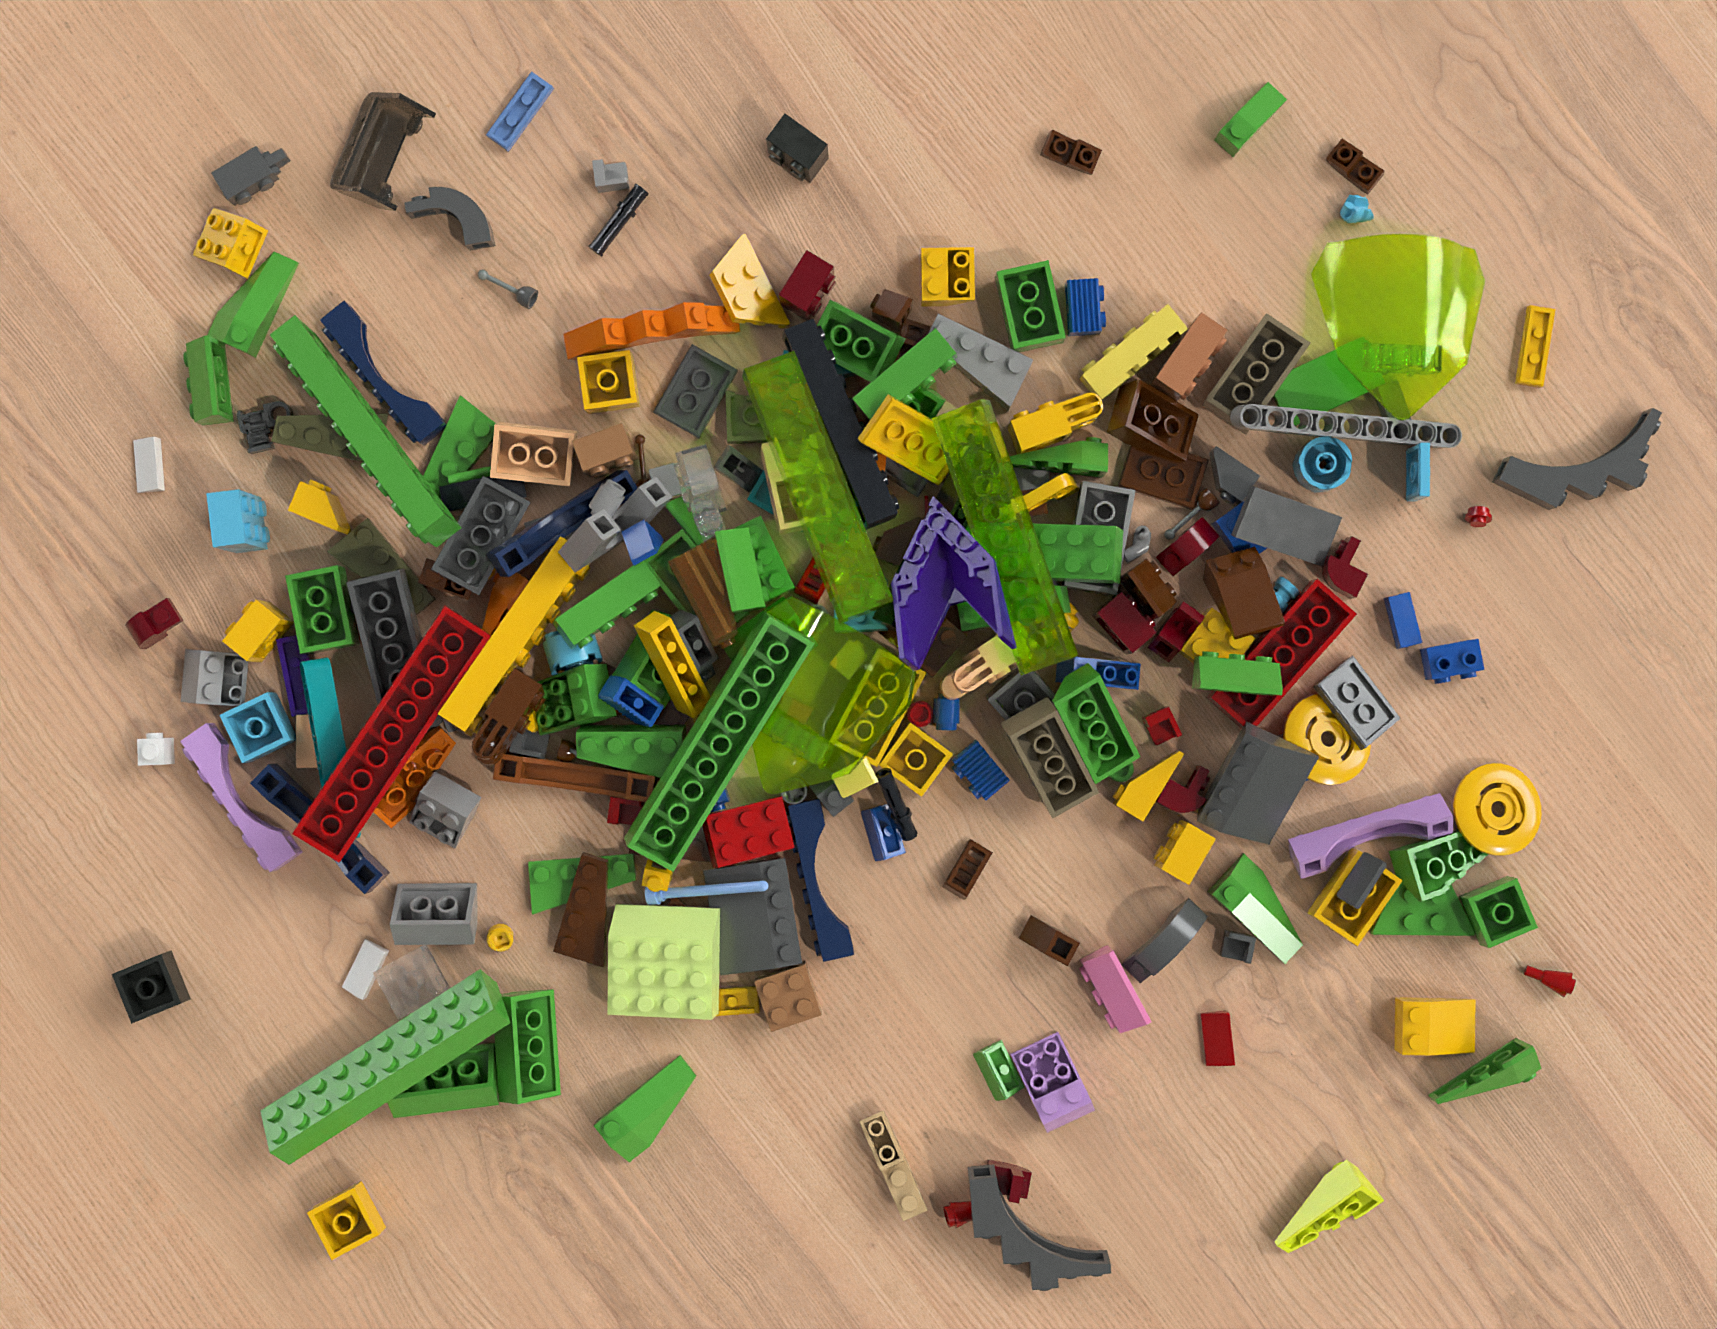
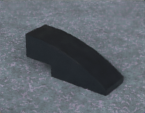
(457, 495)

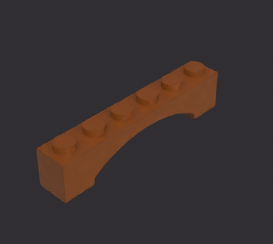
(574, 777)

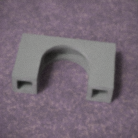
(603, 533)

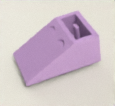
(1052, 1082)

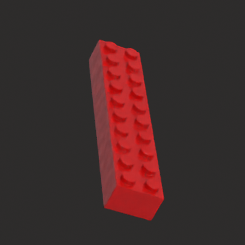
(391, 734)

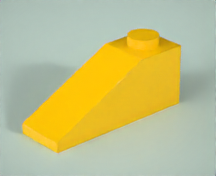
(1143, 790)

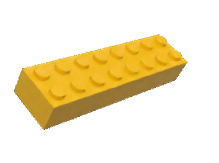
(513, 640)

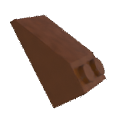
(1152, 421)
(1148, 589)
(1243, 592)
(943, 646)

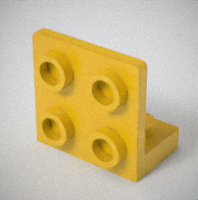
(230, 242)

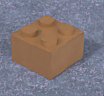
(605, 451)
(788, 996)

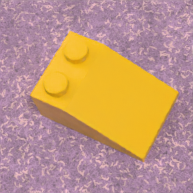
(1434, 1026)

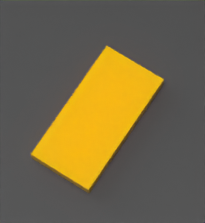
(906, 439)

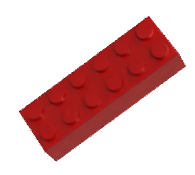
(1309, 628)

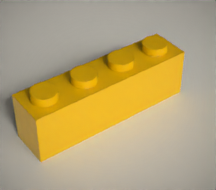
(673, 663)

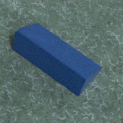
(1403, 620)
(882, 833)

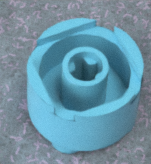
(1334, 472)
(563, 658)

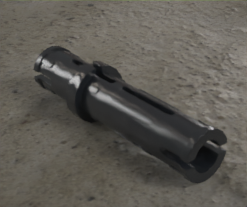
(618, 220)
(899, 812)

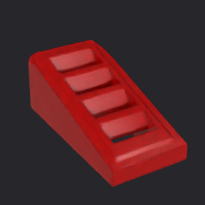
(806, 592)

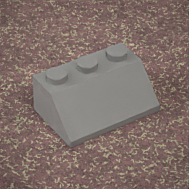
(435, 914)

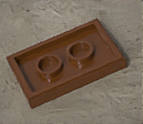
(1163, 476)

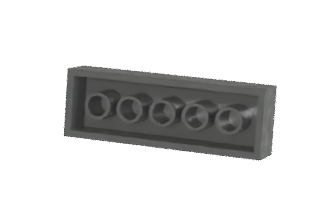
(385, 626)

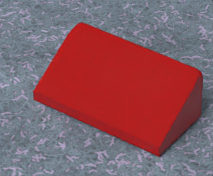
(1217, 1038)

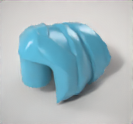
(1356, 210)

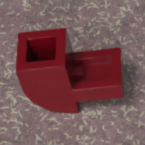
(1187, 546)
(1338, 571)
(152, 625)
(1175, 631)
(1185, 799)
(1012, 1180)

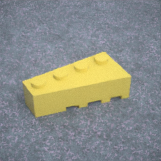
(1134, 353)

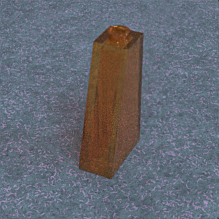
(705, 587)

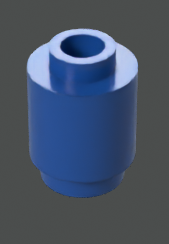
(946, 713)

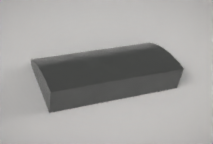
(485, 524)

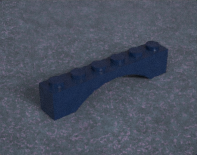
(350, 332)
(544, 533)
(294, 801)
(832, 933)

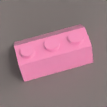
(1113, 990)

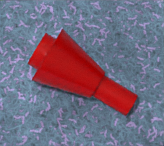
(1557, 981)

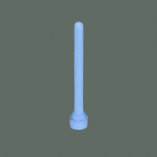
(656, 898)

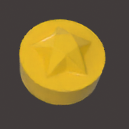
(500, 937)

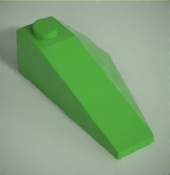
(250, 311)
(1074, 458)
(1434, 864)
(1252, 901)

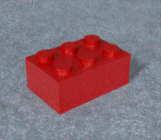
(747, 832)

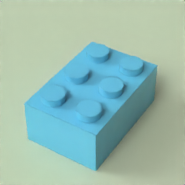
(237, 521)

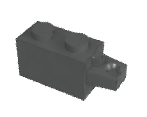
(249, 174)
(696, 643)

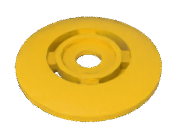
(1329, 766)
(1475, 816)

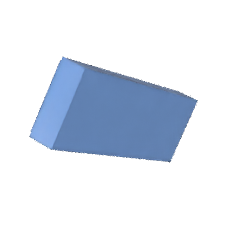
(520, 111)

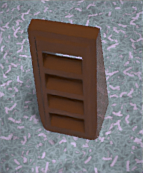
(957, 890)

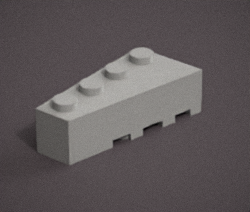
(985, 361)

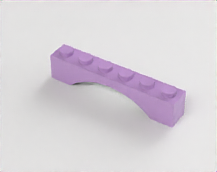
(210, 753)
(1420, 819)

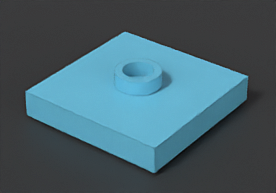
(1418, 472)

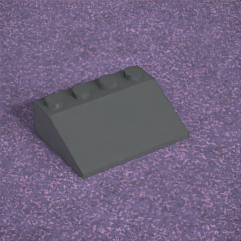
(1256, 785)
(755, 926)

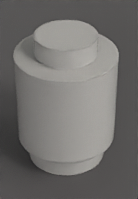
(607, 497)

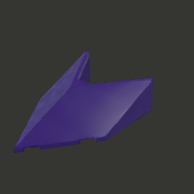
(940, 571)

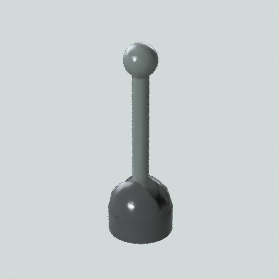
(525, 296)

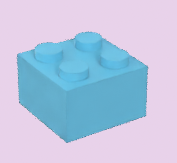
(258, 727)

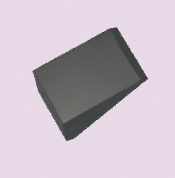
(738, 468)

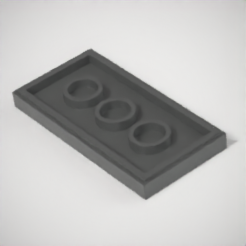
(1286, 526)

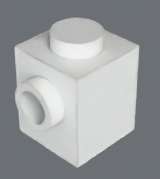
(155, 750)

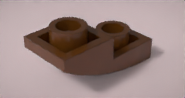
(1070, 152)
(1354, 167)

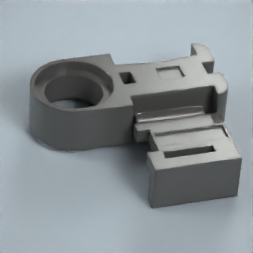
(256, 426)

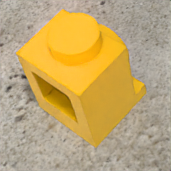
(656, 878)

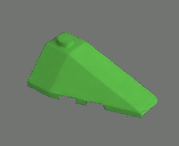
(1505, 1067)
(640, 1116)

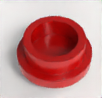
(1478, 516)
(920, 713)

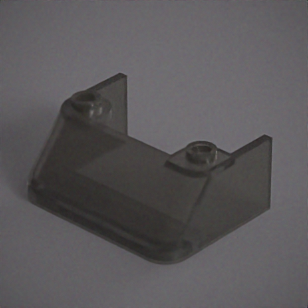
(374, 146)

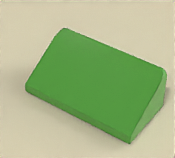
(684, 518)
(998, 1071)

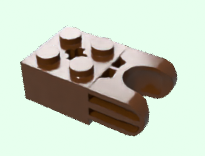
(507, 716)

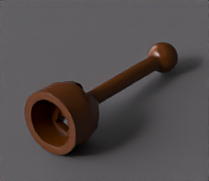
(640, 440)

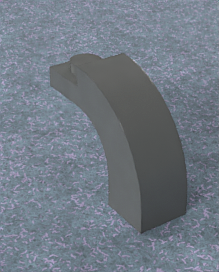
(444, 200)
(1166, 942)

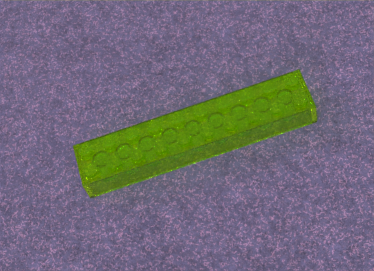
(817, 487)
(1005, 530)

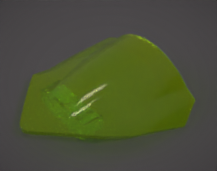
(1400, 313)
(834, 705)

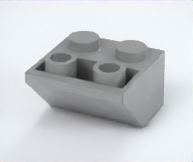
(214, 678)
(444, 809)

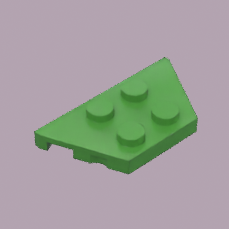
(1430, 917)

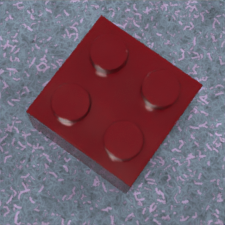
(807, 286)
(1125, 622)

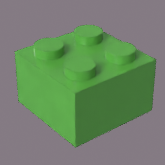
(1498, 911)

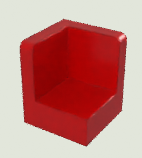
(1161, 725)
(623, 810)

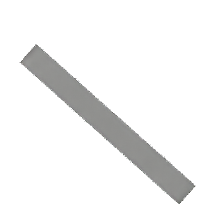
(1335, 426)

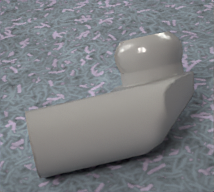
(1140, 544)

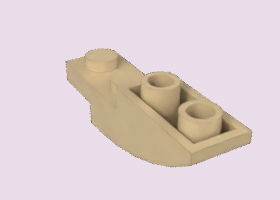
(893, 1165)

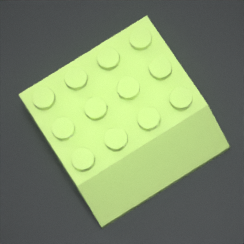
(664, 961)

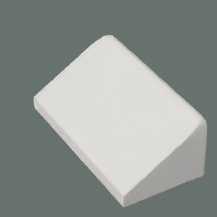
(149, 465)
(361, 973)

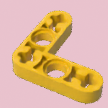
(1057, 488)

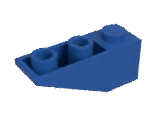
(1114, 673)

